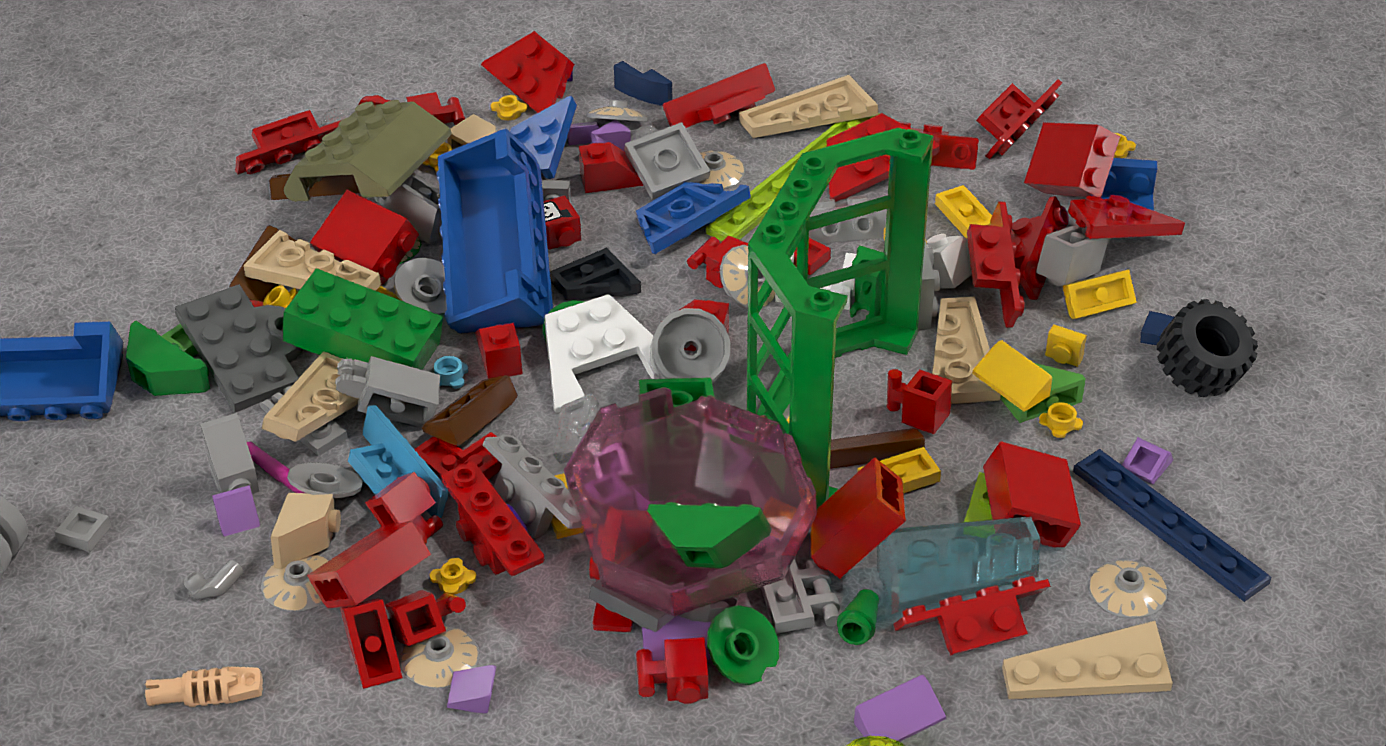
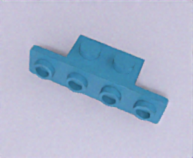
(391, 458)

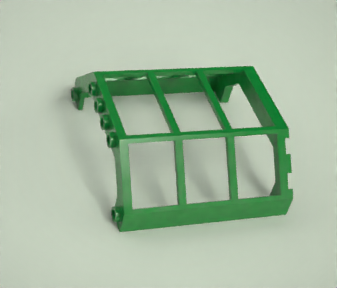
(808, 371)

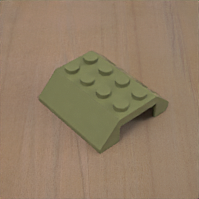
(375, 145)

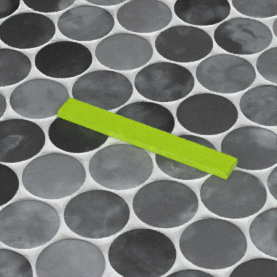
(750, 213)

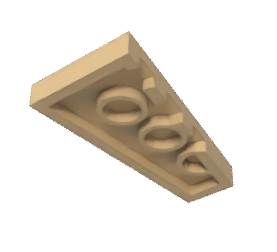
(813, 107)
(294, 262)
(959, 348)
(309, 401)
(1102, 664)

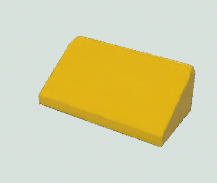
(1014, 376)

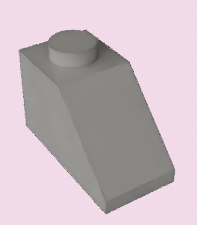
(229, 454)

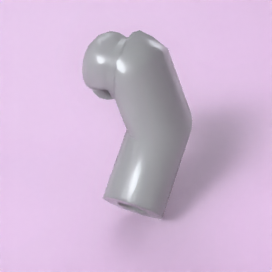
(200, 588)

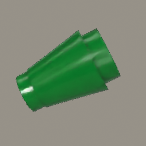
(859, 618)

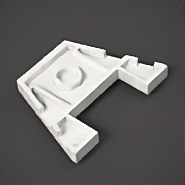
(589, 338)

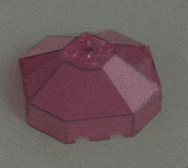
(687, 458)

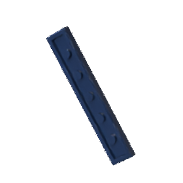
(1172, 525)

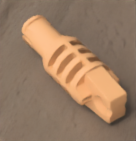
(206, 687)

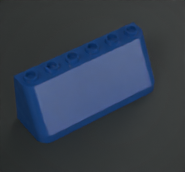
(493, 235)
(60, 373)

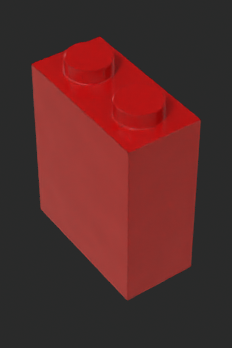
(1072, 159)
(366, 235)
(1033, 486)
(857, 518)
(369, 564)

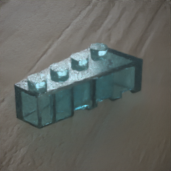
(955, 559)

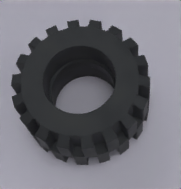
(1221, 332)

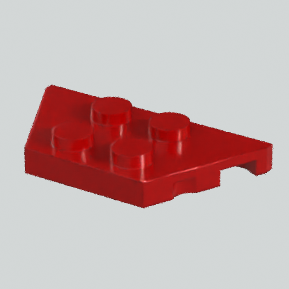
(532, 70)
(864, 174)
(1120, 219)

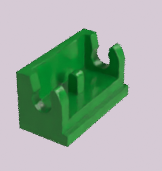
(867, 287)

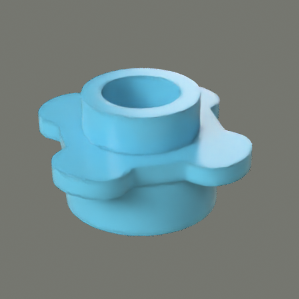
(450, 371)

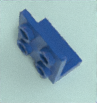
(1132, 180)

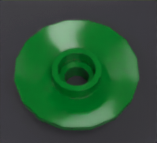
(753, 636)

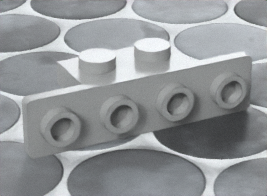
(859, 228)
(530, 487)

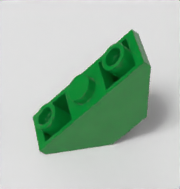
(163, 365)
(710, 533)

